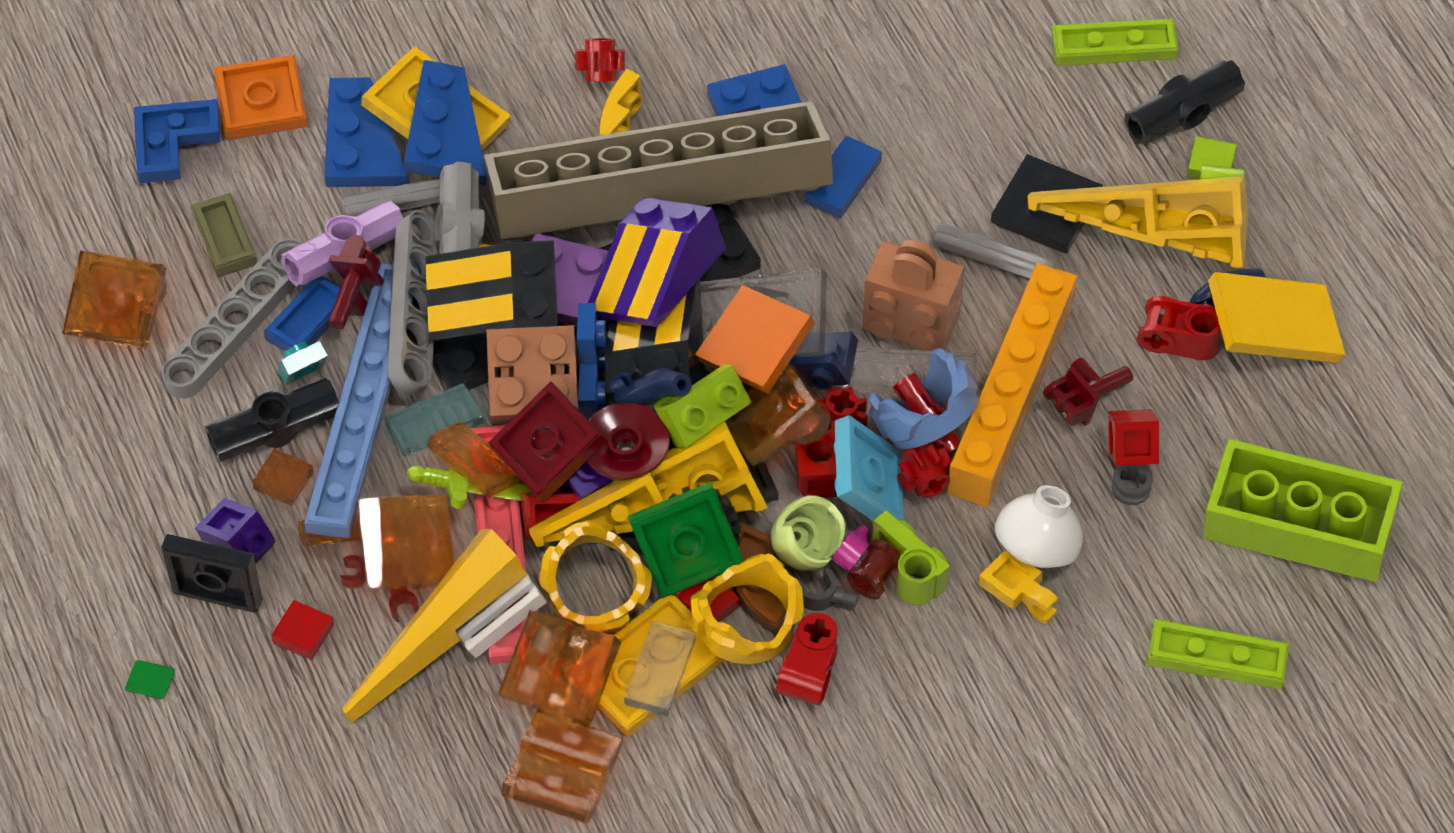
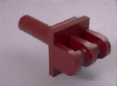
(356, 266)
(1081, 389)

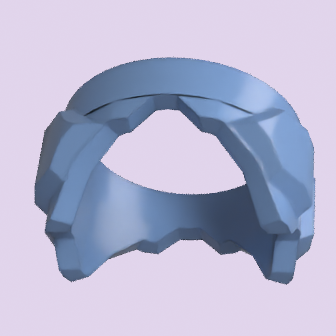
(945, 381)

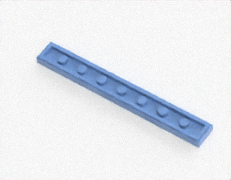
(356, 419)

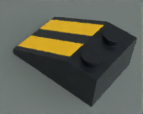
(491, 290)
(671, 345)

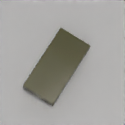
(224, 235)

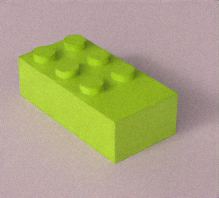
(1302, 510)

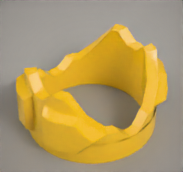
(594, 533)
(722, 638)

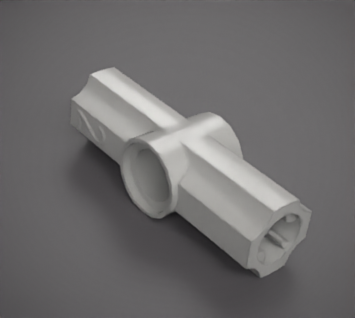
(458, 217)

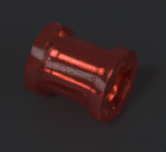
(874, 569)

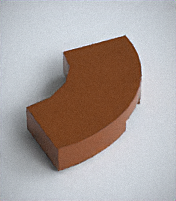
(757, 601)

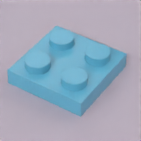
(867, 470)

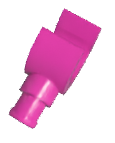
(851, 548)

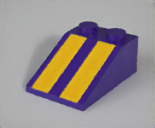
(656, 260)

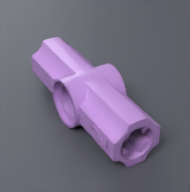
(311, 258)

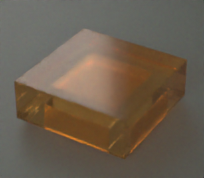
(282, 477)

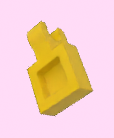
(1016, 583)

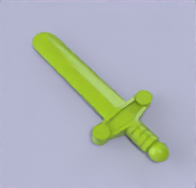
(457, 485)

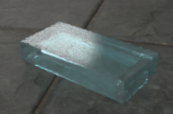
(415, 423)

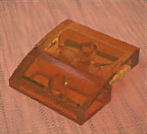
(405, 541)
(559, 667)
(562, 766)

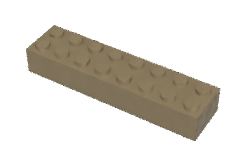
(677, 162)

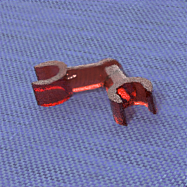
(398, 595)

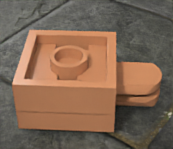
(912, 295)
(527, 364)

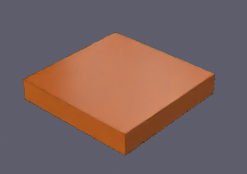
(260, 97)
(756, 338)

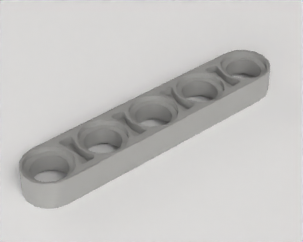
(403, 313)
(230, 335)

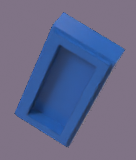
(852, 167)
(305, 316)

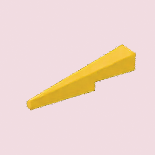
(1187, 215)
(707, 460)
(472, 583)

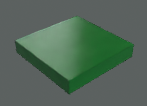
(686, 539)

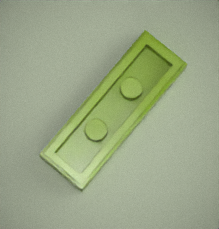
(1114, 42)
(1218, 654)

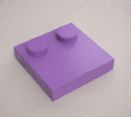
(576, 275)

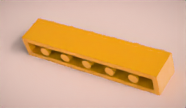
(1012, 385)

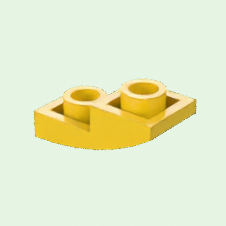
(622, 104)

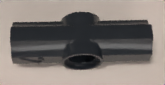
(1184, 102)
(251, 426)

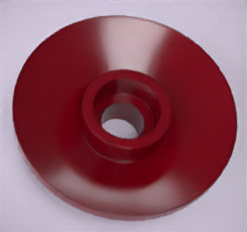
(632, 427)

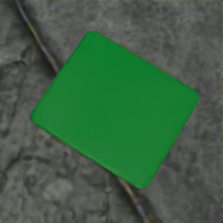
(149, 679)

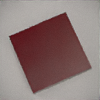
(547, 441)

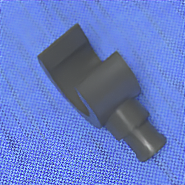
(834, 594)

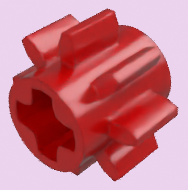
(600, 59)
(845, 402)
(925, 470)

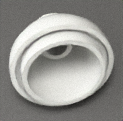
(1041, 528)

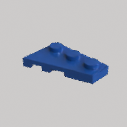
(443, 123)
(357, 141)

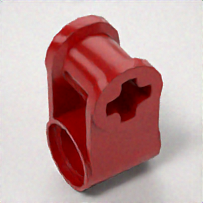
(1180, 328)
(809, 664)

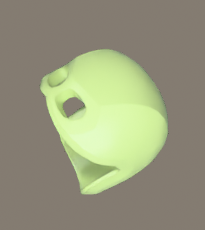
(818, 532)

